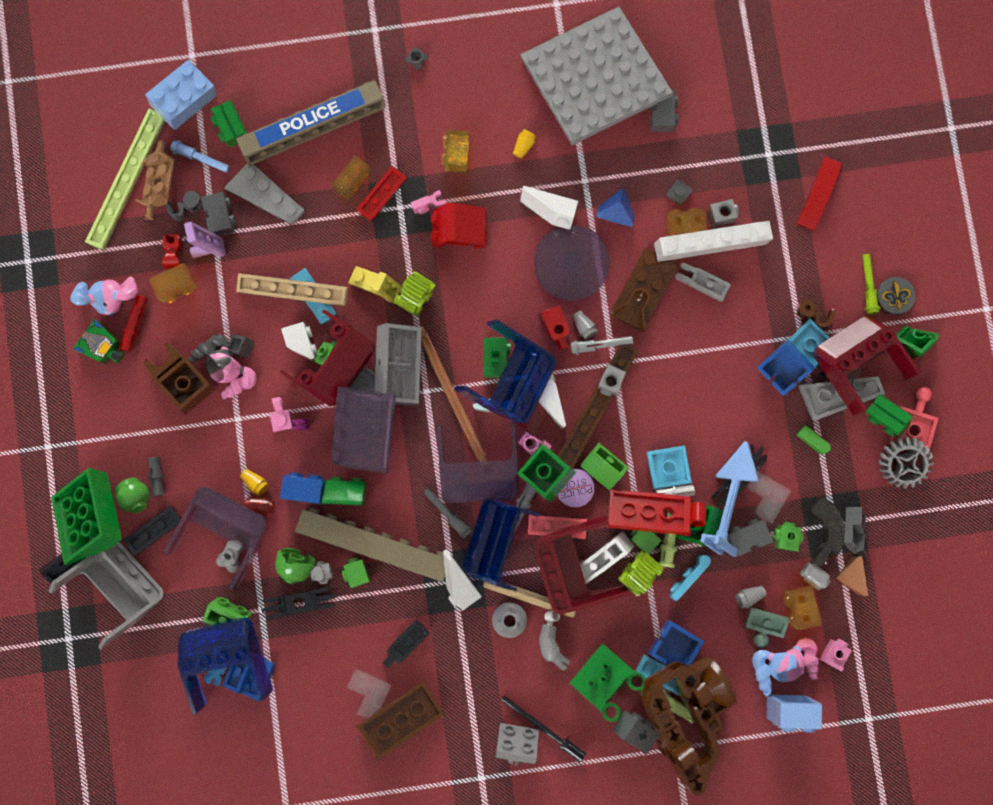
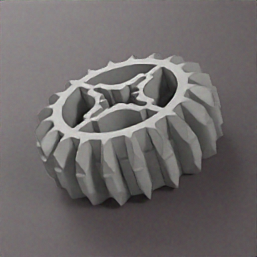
(911, 457)

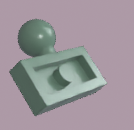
(766, 624)

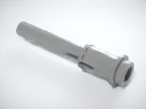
(581, 347)

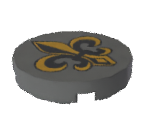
(895, 295)

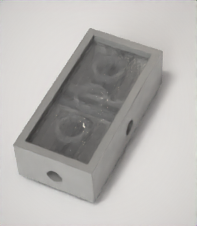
(398, 362)

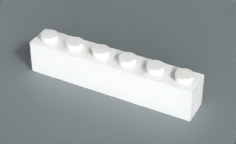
(713, 241)

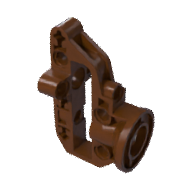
(703, 691)

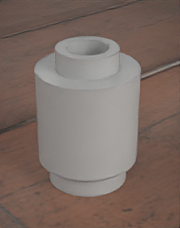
(815, 576)

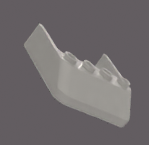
(121, 582)

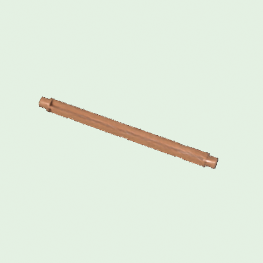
(452, 396)

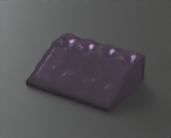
(363, 429)

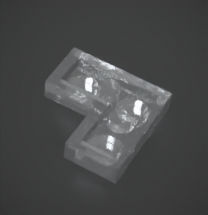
(773, 497)
(373, 689)

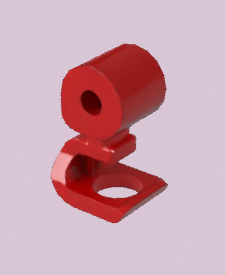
(172, 244)

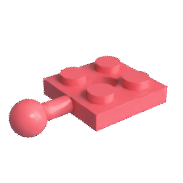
(925, 423)

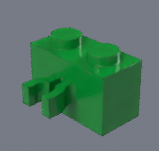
(495, 356)

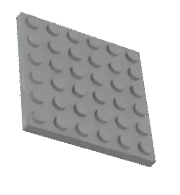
(596, 75)

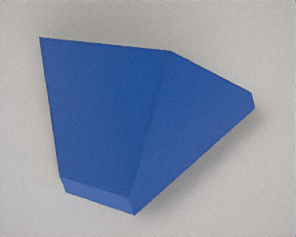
(617, 209)

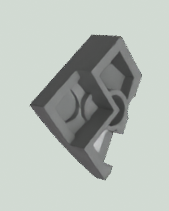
(855, 531)

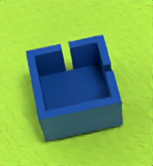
(786, 365)
(302, 489)
(675, 645)

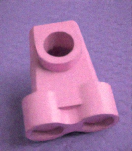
(536, 443)

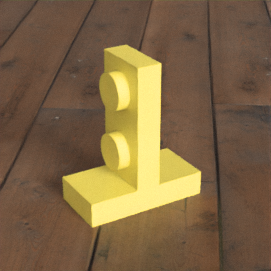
(378, 284)

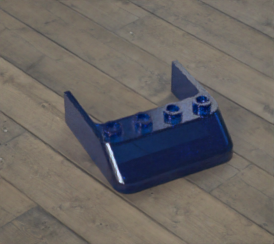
(521, 380)
(491, 541)
(218, 648)

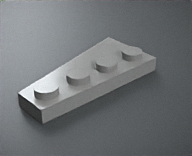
(259, 190)
(824, 400)

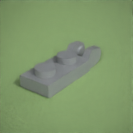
(704, 282)

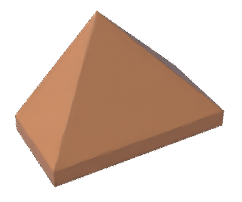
(854, 576)

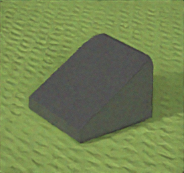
(240, 346)

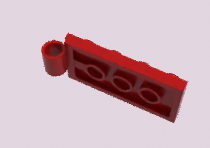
(646, 512)

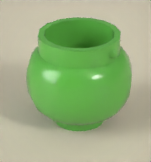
(132, 495)

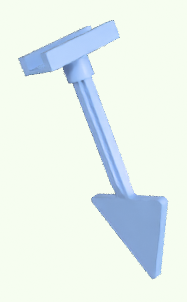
(738, 468)

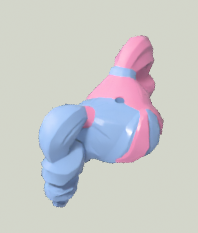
(105, 292)
(786, 665)

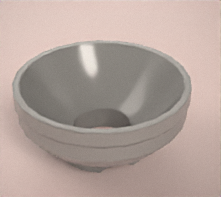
(501, 612)

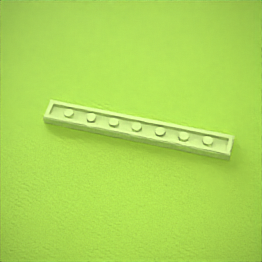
(125, 180)

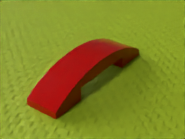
(819, 194)

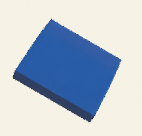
(241, 679)

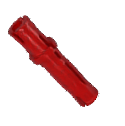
(131, 329)

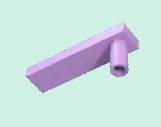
(204, 241)

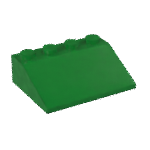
(86, 516)

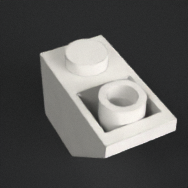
(298, 340)

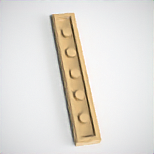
(292, 289)

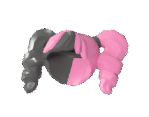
(223, 367)

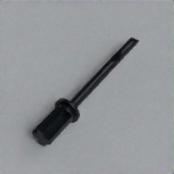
(566, 745)

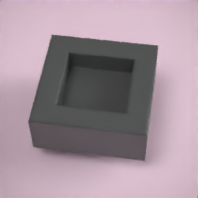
(679, 192)

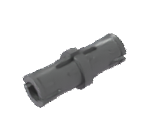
(156, 476)

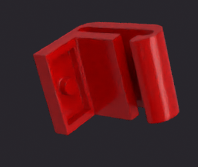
(459, 225)

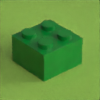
(546, 473)

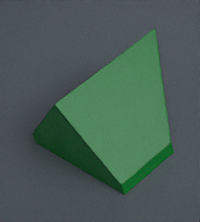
(916, 341)

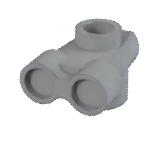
(230, 556)
(321, 572)

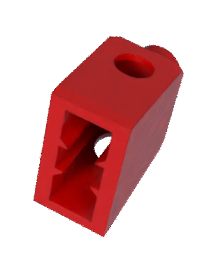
(551, 318)

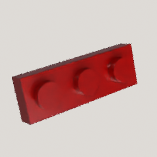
(381, 194)

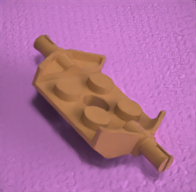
(157, 180)

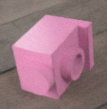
(829, 654)

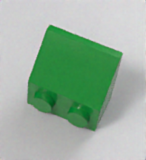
(345, 492)
(713, 521)

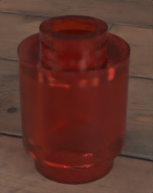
(261, 505)

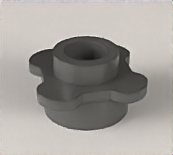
(415, 52)

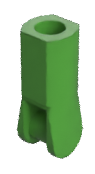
(813, 440)

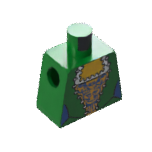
(99, 344)

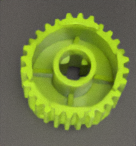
(415, 293)
(641, 573)

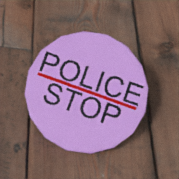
(577, 490)

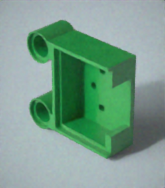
(591, 681)

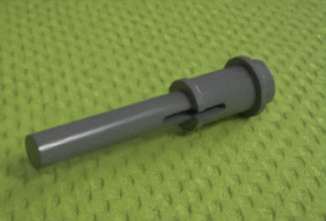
(462, 529)

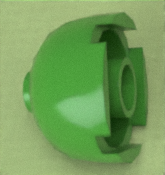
(293, 566)

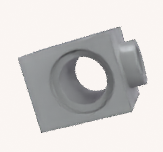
(717, 218)
(615, 373)

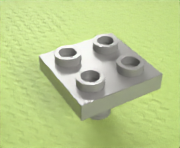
(517, 744)

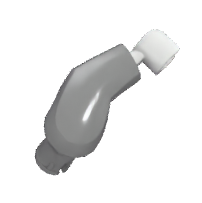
(547, 641)

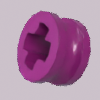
(300, 424)

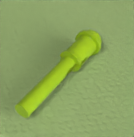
(871, 294)

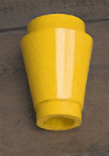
(524, 143)
(254, 482)

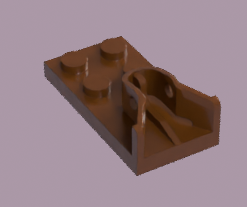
(643, 290)
(400, 720)

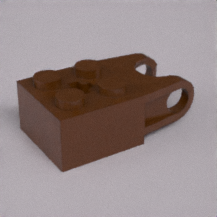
(177, 373)

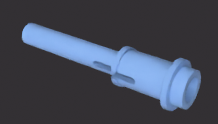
(189, 152)

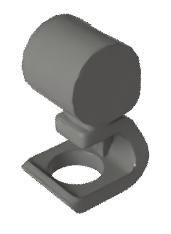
(191, 202)

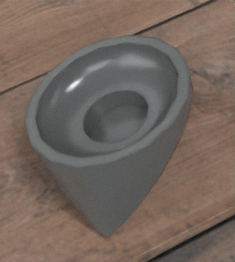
(365, 379)

